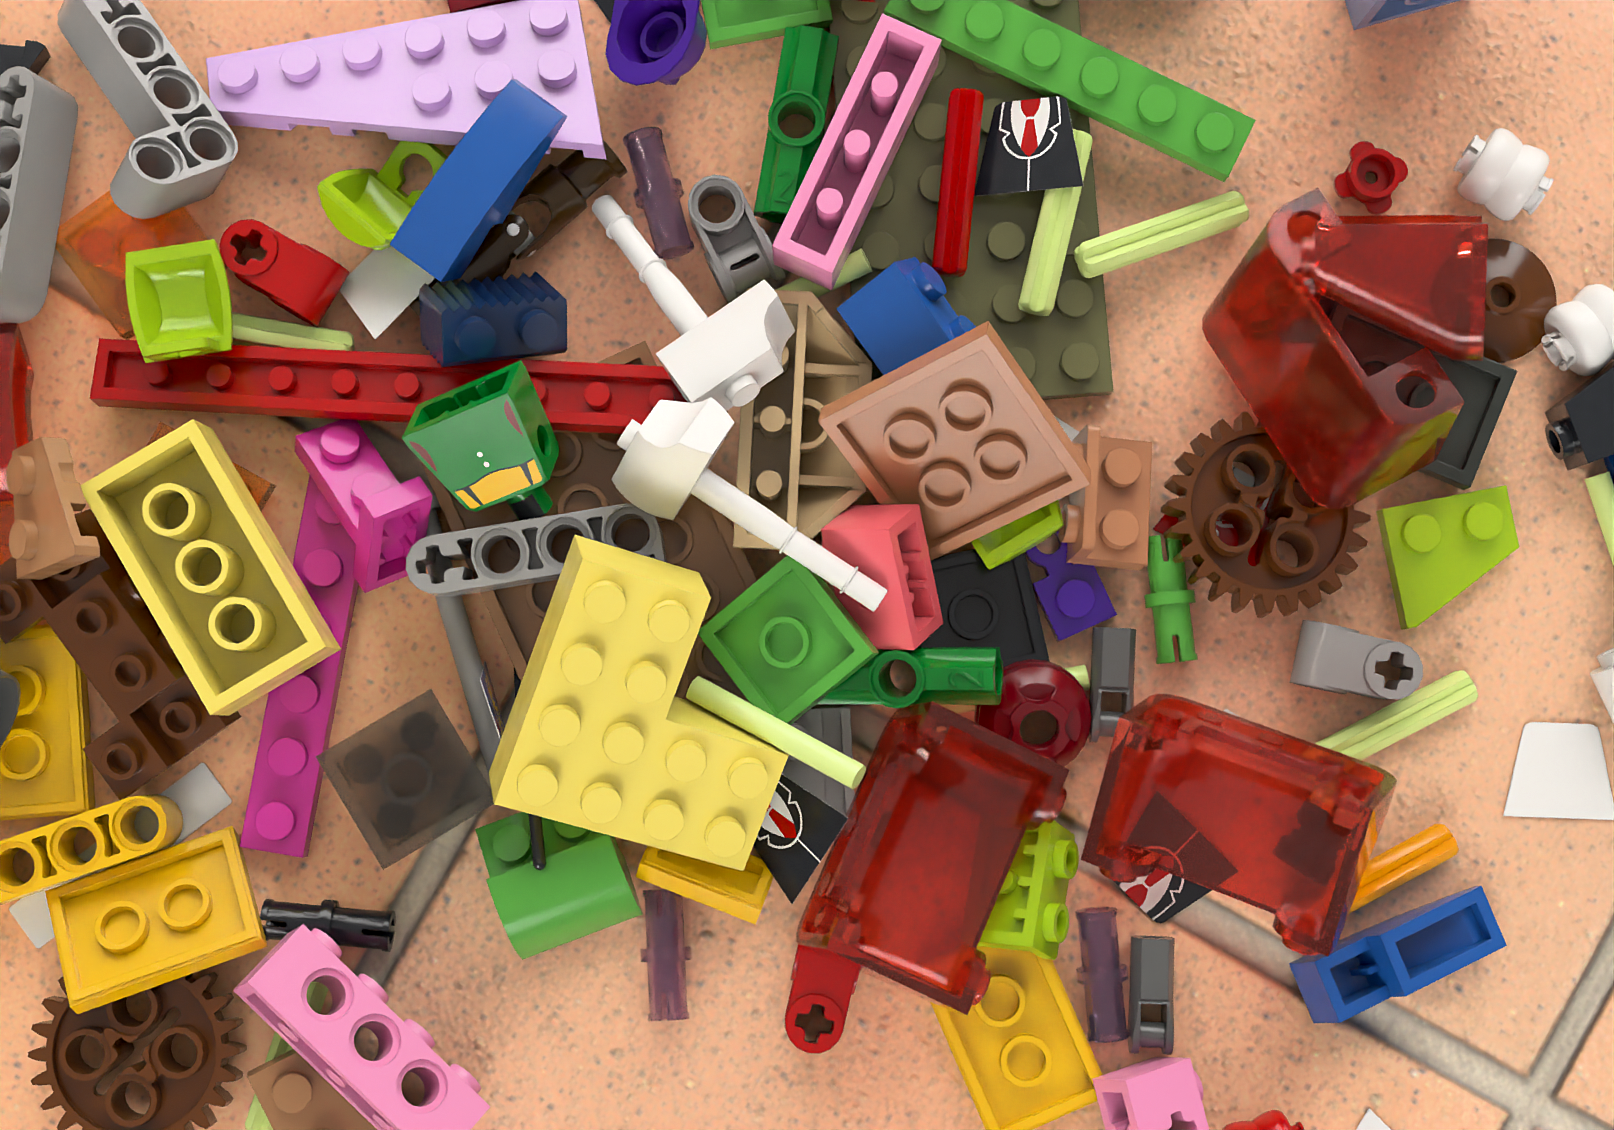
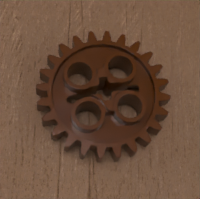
(1213, 493)
(175, 1091)

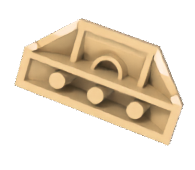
(782, 447)

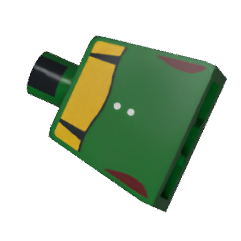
(488, 442)

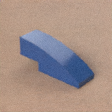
(478, 182)
(1398, 956)

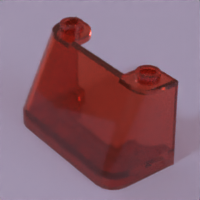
(1408, 275)
(1239, 814)
(928, 854)

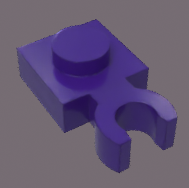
(1070, 594)

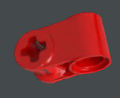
(289, 275)
(822, 983)

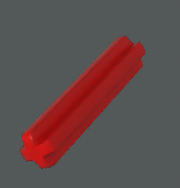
(957, 182)

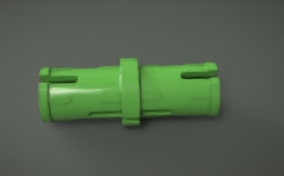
(1170, 602)

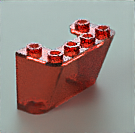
(1319, 407)

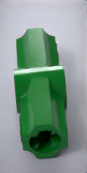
(801, 89)
(941, 674)

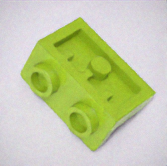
(1033, 897)

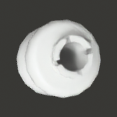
(1503, 174)
(1581, 331)

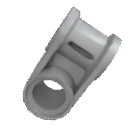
(732, 242)
(1345, 662)

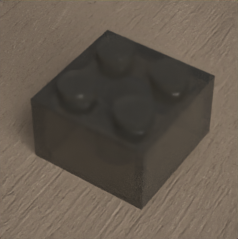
(406, 778)

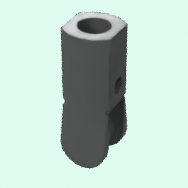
(1112, 673)
(1151, 984)

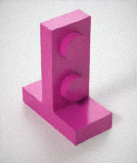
(367, 499)

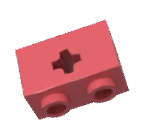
(892, 551)

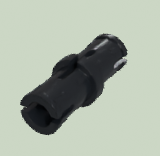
(344, 925)

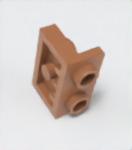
(1110, 517)

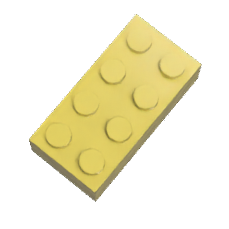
(209, 568)

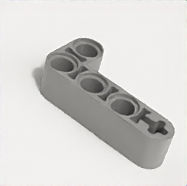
(178, 132)
(34, 165)
(535, 546)

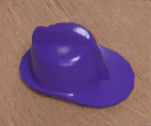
(655, 40)

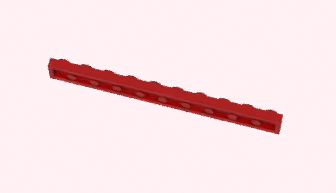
(364, 384)

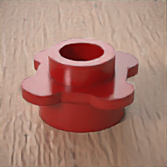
(1384, 165)

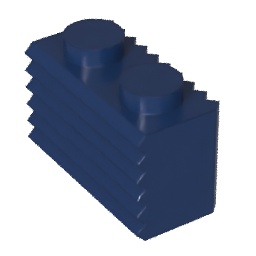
(492, 320)

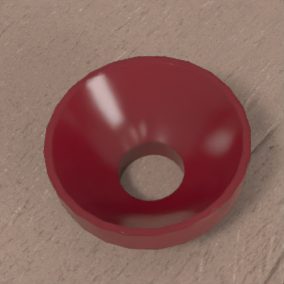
(1044, 687)

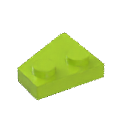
(1444, 547)

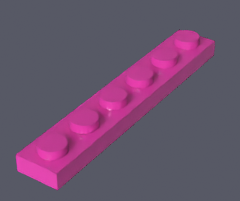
(303, 709)

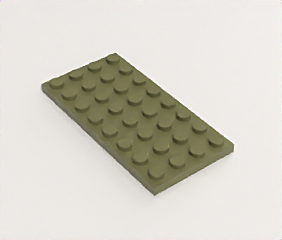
(1057, 352)

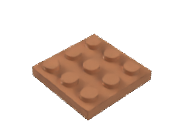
(958, 439)

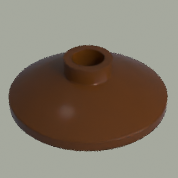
(1532, 294)

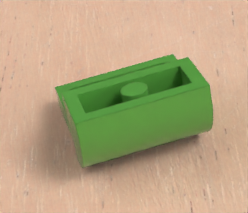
(573, 896)

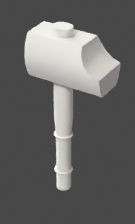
(717, 354)
(670, 462)

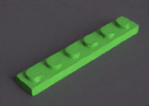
(1088, 76)

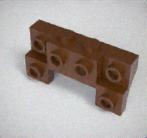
(123, 656)

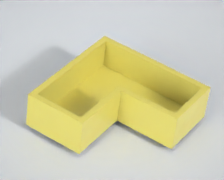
(600, 725)

